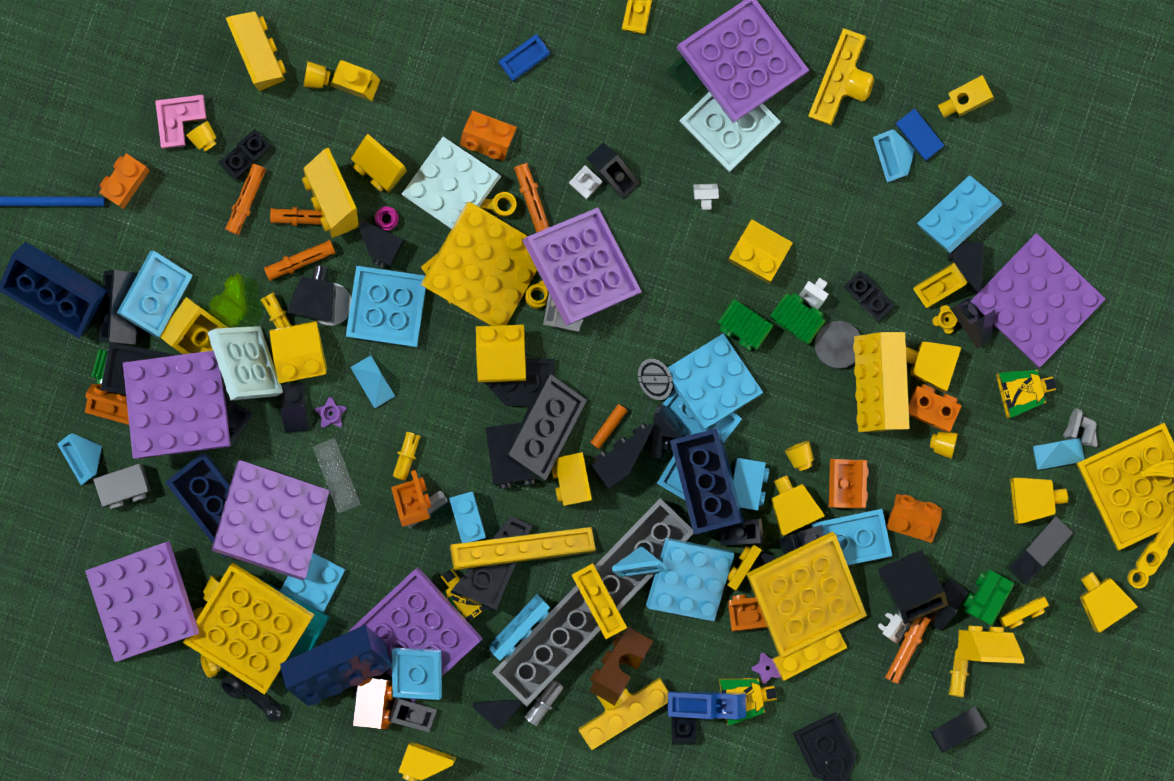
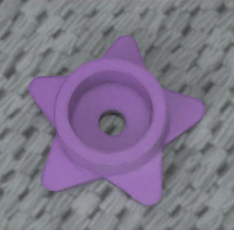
(324, 413)
(760, 668)

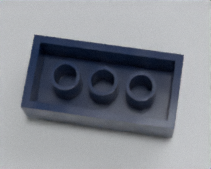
(52, 290)
(706, 481)
(202, 492)
(336, 665)

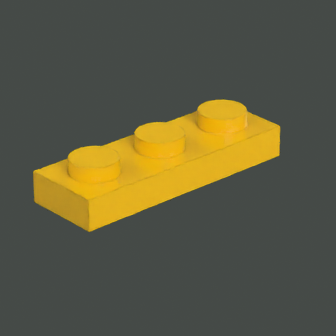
(599, 601)
(809, 655)

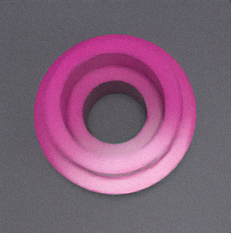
(386, 211)

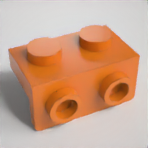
(487, 136)
(107, 404)
(848, 483)
(410, 501)
(914, 518)
(745, 614)

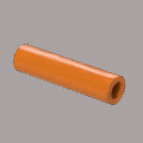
(609, 426)

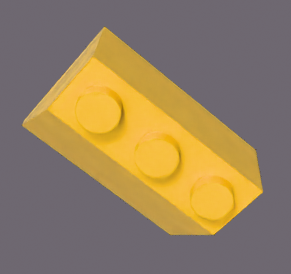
(257, 49)
(330, 194)

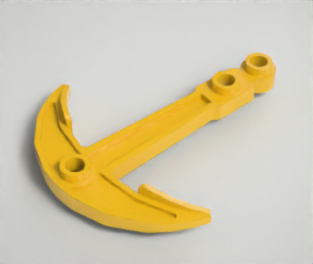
(1163, 540)

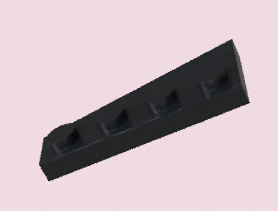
(487, 583)

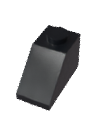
(613, 170)
(380, 244)
(969, 261)

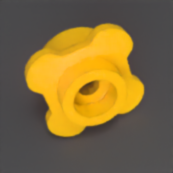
(940, 319)

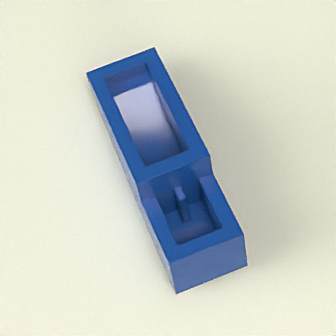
(707, 705)

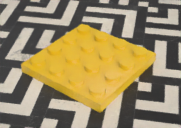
(482, 267)
(1129, 503)
(806, 594)
(249, 628)

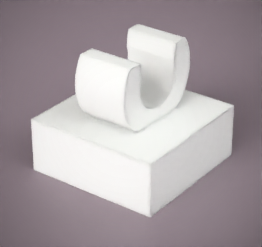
(585, 182)
(705, 193)
(814, 294)
(895, 629)

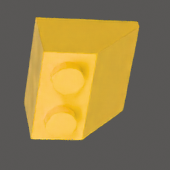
(378, 164)
(760, 251)
(189, 328)
(298, 352)
(500, 353)
(572, 479)
(988, 645)
(423, 762)

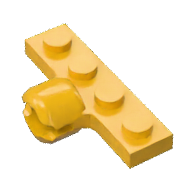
(842, 78)
(626, 712)

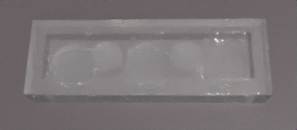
(336, 475)

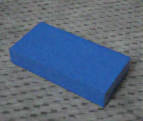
(524, 57)
(919, 134)

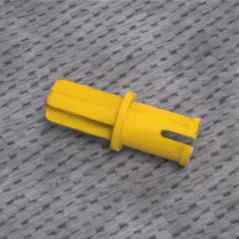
(275, 311)
(406, 456)
(958, 676)

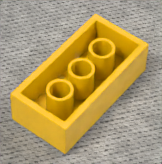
(881, 382)

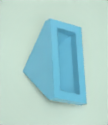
(894, 154)
(372, 381)
(1058, 453)
(81, 456)
(638, 563)

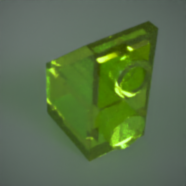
(232, 303)

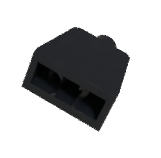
(314, 297)

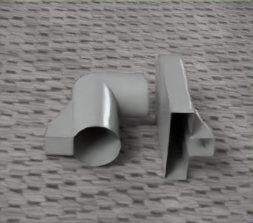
(1076, 420)

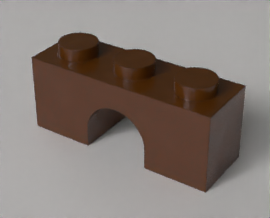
(629, 650)

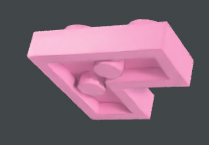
(172, 115)

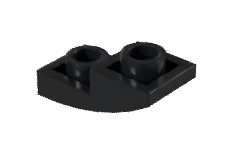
(244, 155)
(869, 296)
(958, 729)
(683, 731)

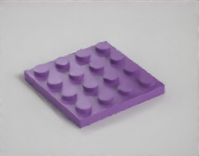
(742, 59)
(581, 266)
(1038, 300)
(176, 405)
(270, 520)
(142, 601)
(421, 618)

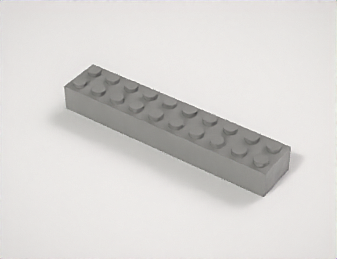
(571, 623)

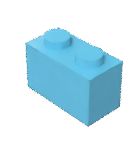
(748, 482)
(467, 517)

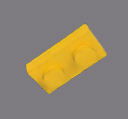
(940, 285)
(748, 557)
(1032, 608)

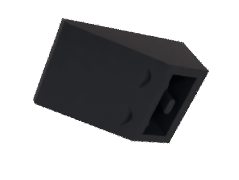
(619, 462)

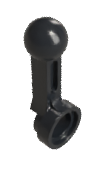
(236, 687)

